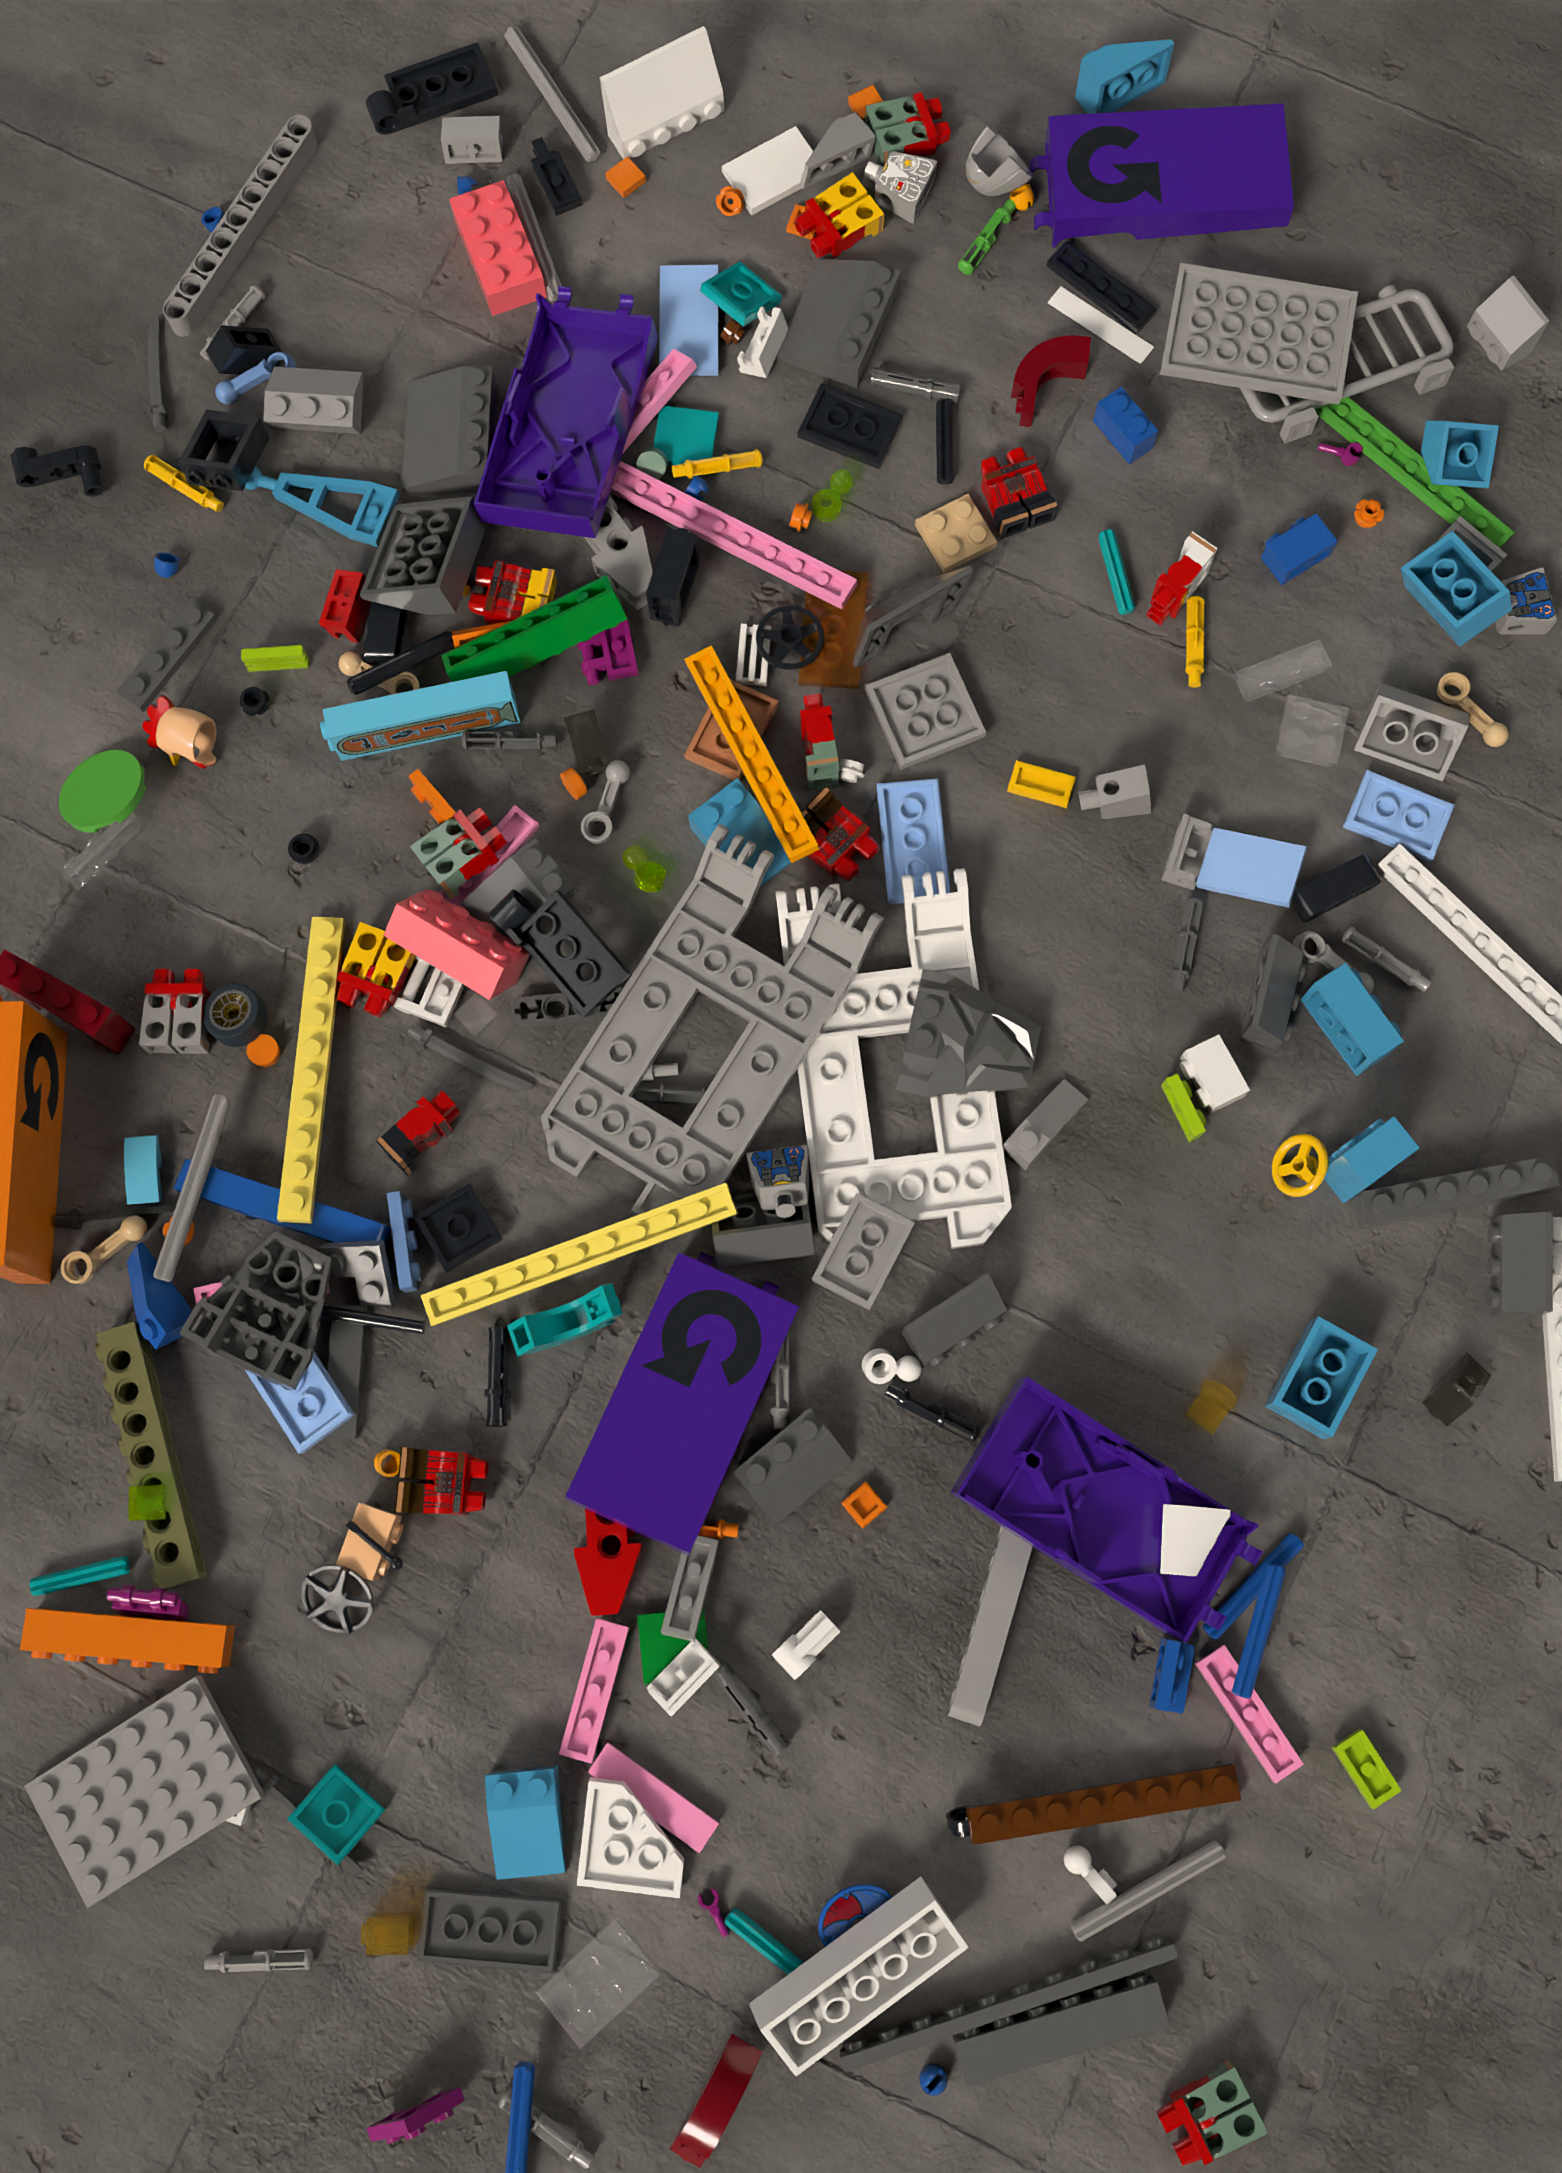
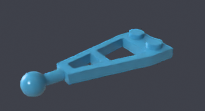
(370, 517)

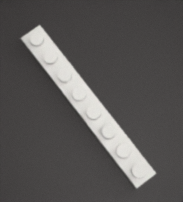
(1474, 938)
(1553, 1352)

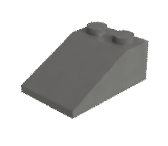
(526, 871)

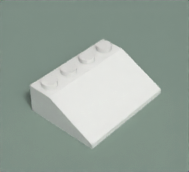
(662, 94)

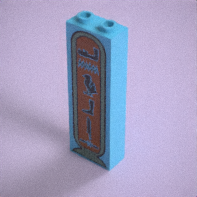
(420, 716)

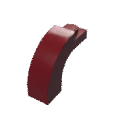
(1049, 360)
(717, 2101)

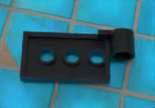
(393, 114)
(522, 924)

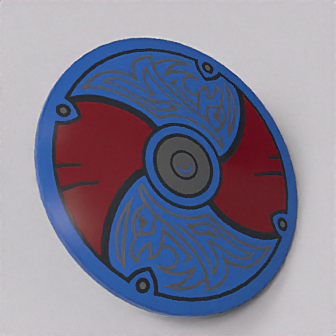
(848, 1909)

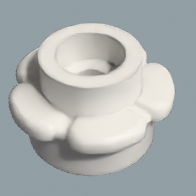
(850, 770)

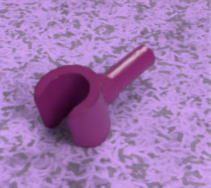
(1345, 454)
(715, 1912)

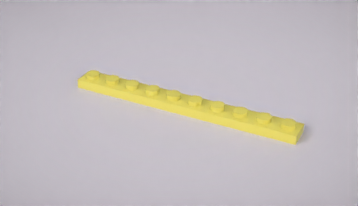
(311, 1071)
(579, 1254)

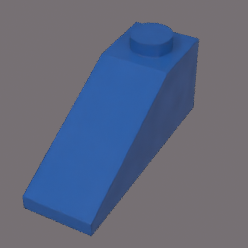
(157, 1303)

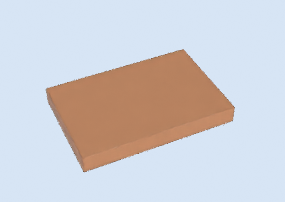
(709, 745)

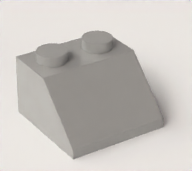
(1508, 324)

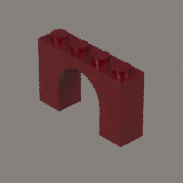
(64, 1002)

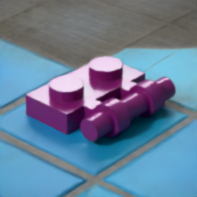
(618, 655)
(147, 1603)

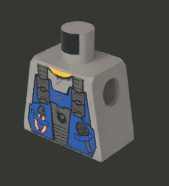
(1531, 605)
(780, 1178)

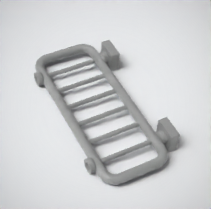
(1434, 368)

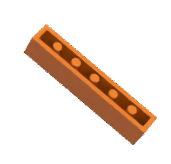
(128, 1638)

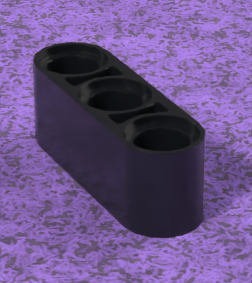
(384, 633)
(1335, 888)

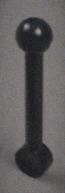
(395, 1562)

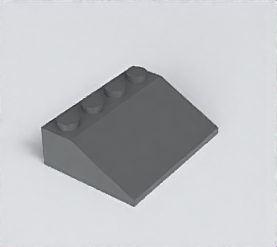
(840, 318)
(449, 430)
(425, 556)

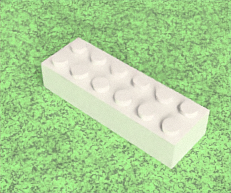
(857, 1976)

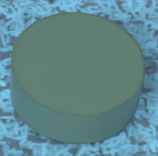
(652, 462)

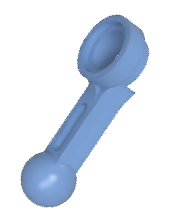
(229, 391)

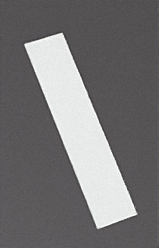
(1100, 325)

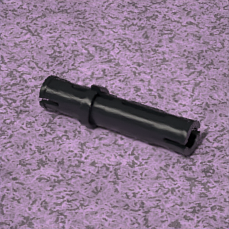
(497, 1377)

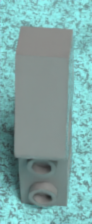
(628, 568)

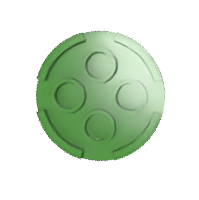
(102, 790)

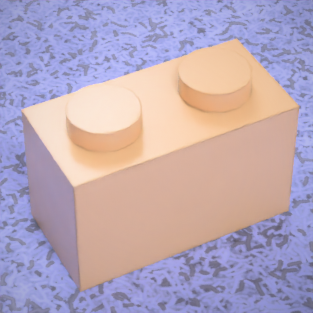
(361, 1557)

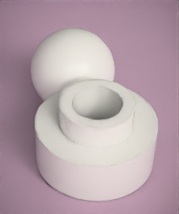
(907, 1368)
(1078, 1861)

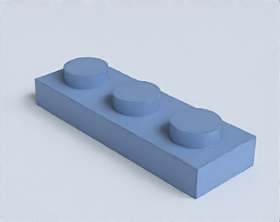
(404, 1241)

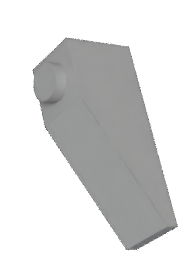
(842, 146)
(1044, 1124)

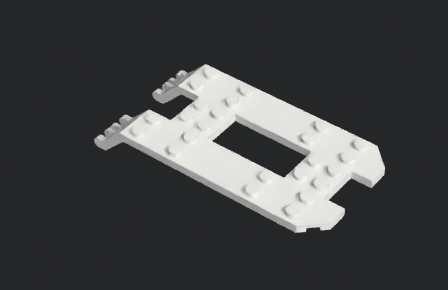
(968, 1171)

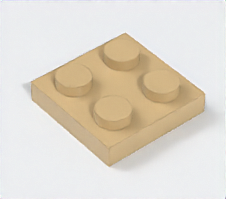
(956, 533)

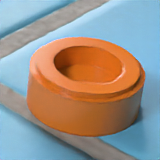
(573, 783)
(263, 1051)

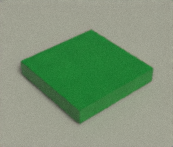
(659, 1649)

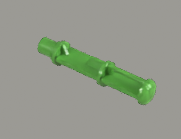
(987, 237)

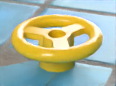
(1303, 1165)

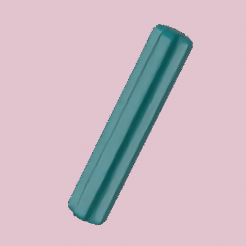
(1116, 572)
(79, 1575)
(762, 1941)

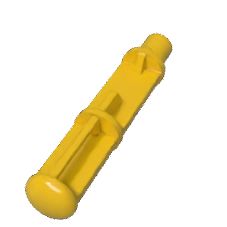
(718, 464)
(178, 481)
(1194, 640)

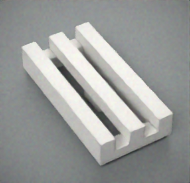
(751, 680)

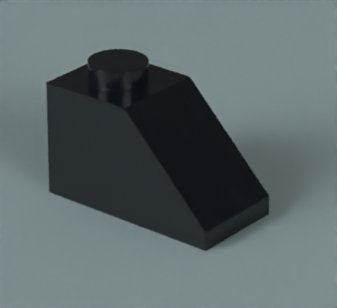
(240, 348)

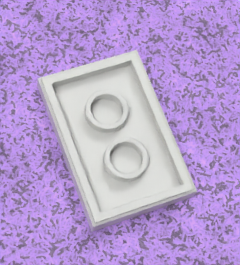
(769, 170)

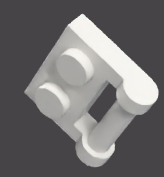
(438, 999)

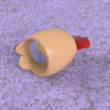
(179, 730)

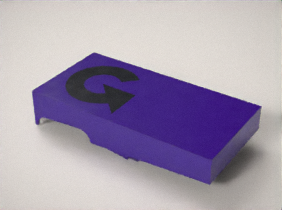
(1166, 172)
(682, 1403)

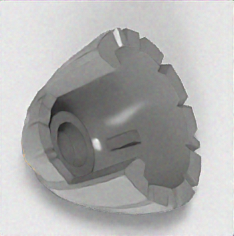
(994, 166)

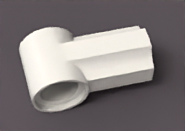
(800, 1649)

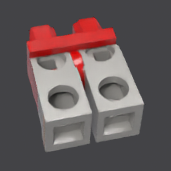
(174, 1014)

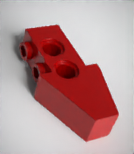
(606, 1576)

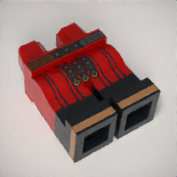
(1016, 493)
(418, 1130)

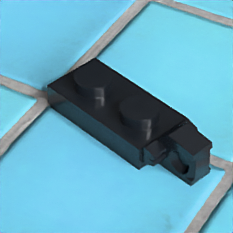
(554, 178)

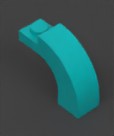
(566, 1322)

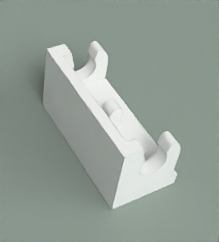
(764, 344)
(683, 1677)

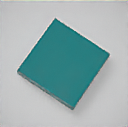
(740, 293)
(686, 434)
(336, 1814)

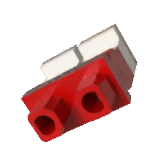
(1181, 579)

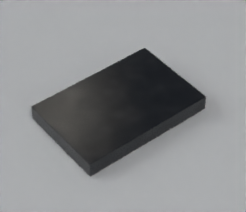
(850, 426)

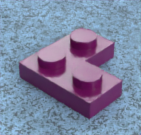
(412, 2121)

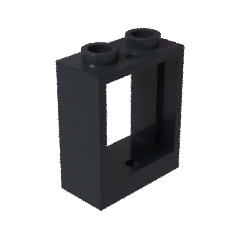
(226, 427)
(673, 576)

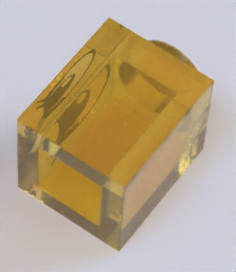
(388, 1933)

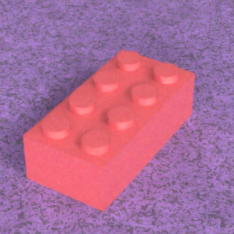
(498, 247)
(457, 943)

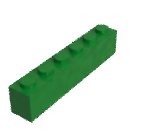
(539, 633)

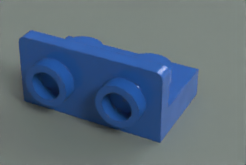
(1171, 1676)

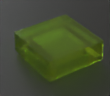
(146, 1503)

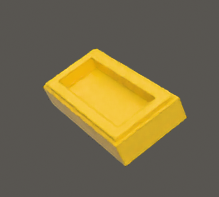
(1041, 784)

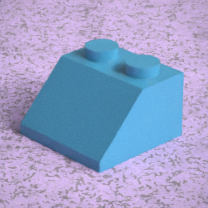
(1459, 453)

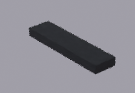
(1101, 287)

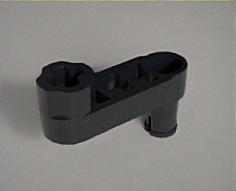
(37, 470)

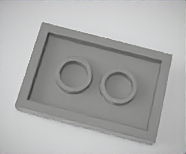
(863, 1251)

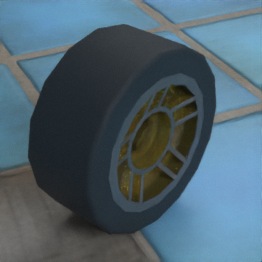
(235, 1001)

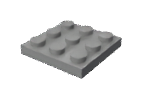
(925, 711)

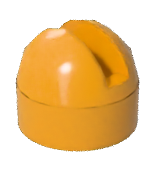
(1023, 197)
(391, 1465)

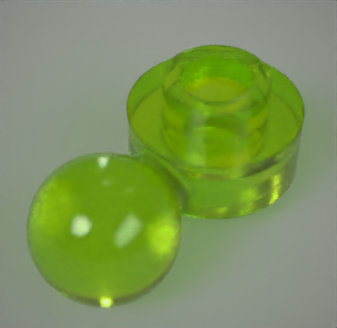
(840, 483)
(648, 875)

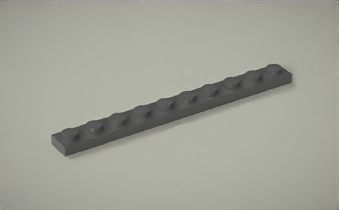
(995, 2007)

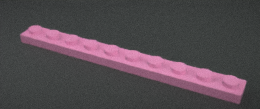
(733, 536)

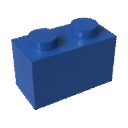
(1125, 425)
(1298, 548)

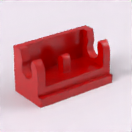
(344, 608)

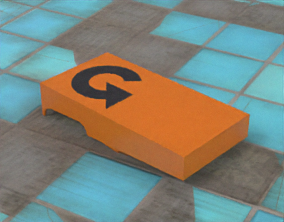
(30, 1140)

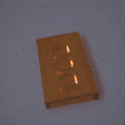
(841, 630)

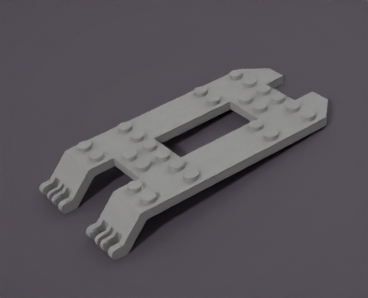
(688, 956)

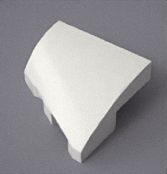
(1189, 1537)

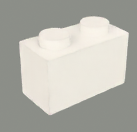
(1213, 1074)

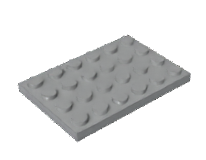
(1259, 333)
(144, 1791)

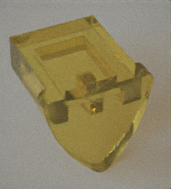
(1211, 1405)

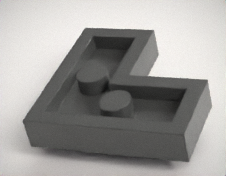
(369, 1266)

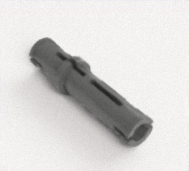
(916, 385)
(750, 1708)

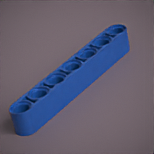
(263, 1201)

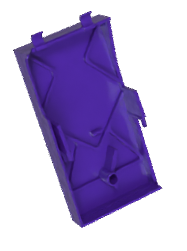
(567, 417)
(1096, 1507)

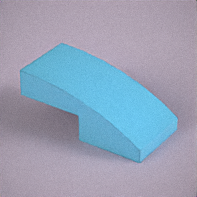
(141, 1169)

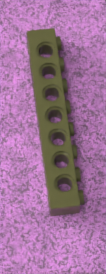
(111, 1346)

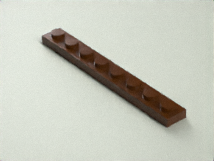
(1102, 1804)

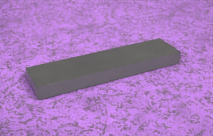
(346, 1368)

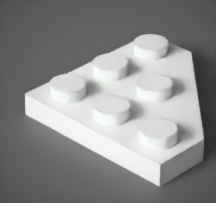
(625, 1845)

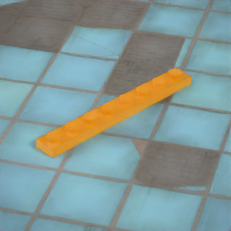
(751, 754)

